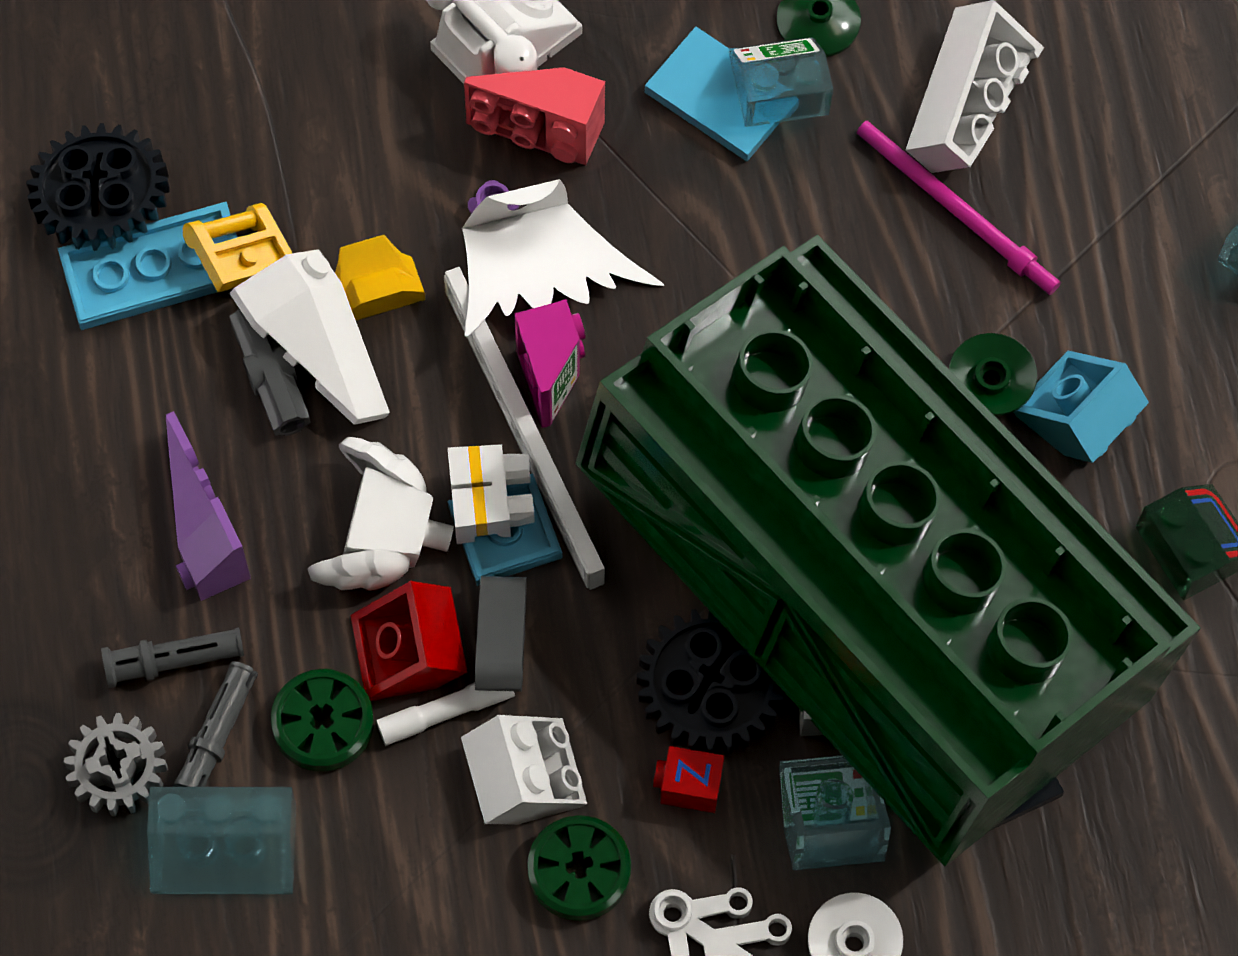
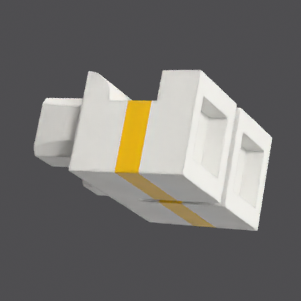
(480, 491)

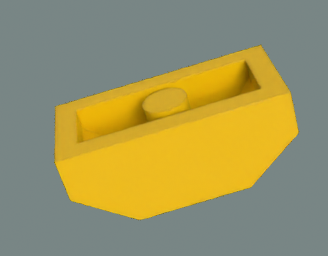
(377, 277)

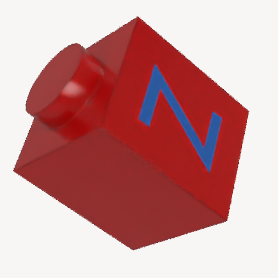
(689, 779)

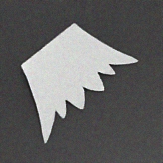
(536, 251)

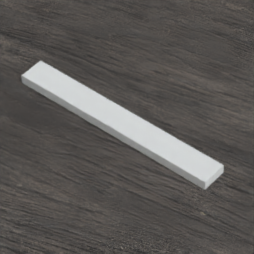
(527, 436)

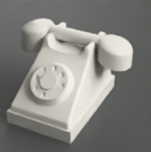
(500, 34)

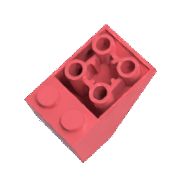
(539, 110)

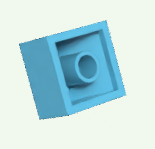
(1083, 405)

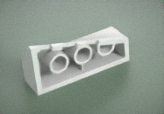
(970, 85)

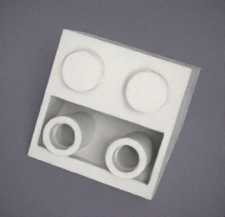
(523, 769)

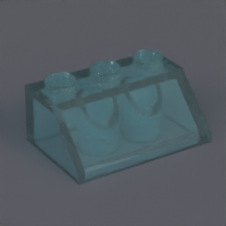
(221, 840)

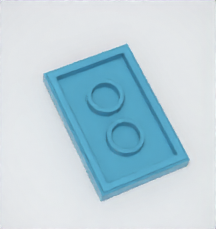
(702, 90)

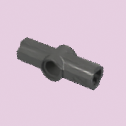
(271, 378)

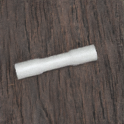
(418, 718)

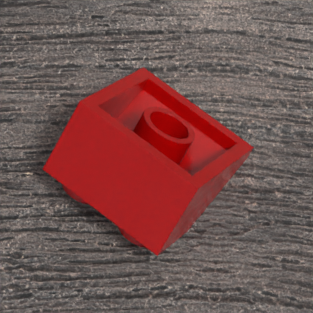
(408, 641)

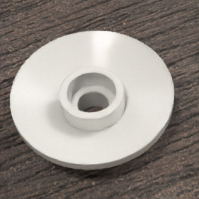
(858, 917)

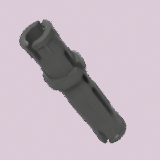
(209, 744)

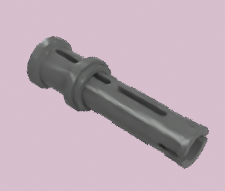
(145, 661)

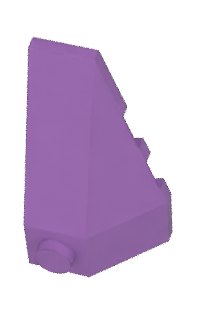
(205, 535)

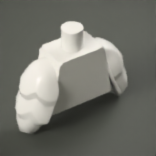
(386, 523)

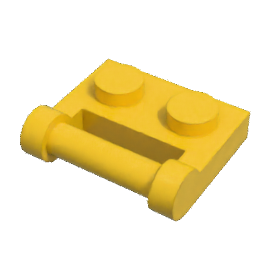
(238, 258)

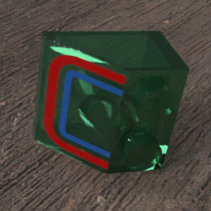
(1191, 537)

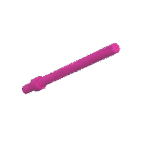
(1019, 259)

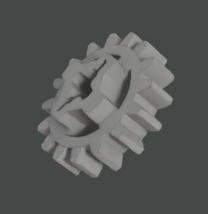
(98, 769)

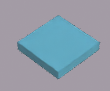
(525, 549)

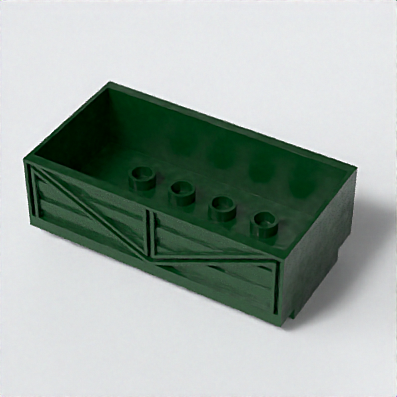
(880, 543)

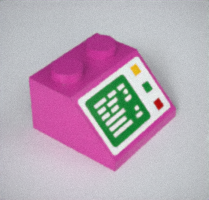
(549, 355)

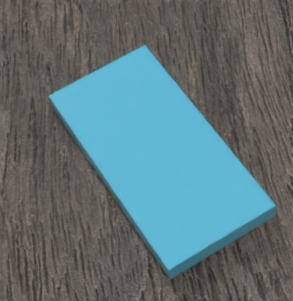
(140, 274)

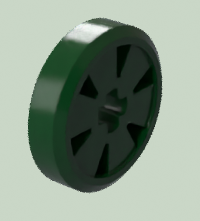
(322, 747)
(554, 853)

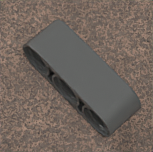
(501, 634)

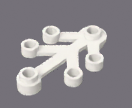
(714, 941)

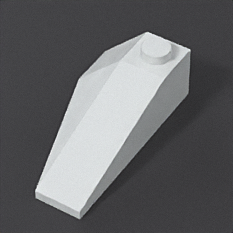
(311, 318)

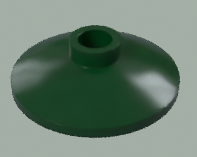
(832, 31)
(997, 357)

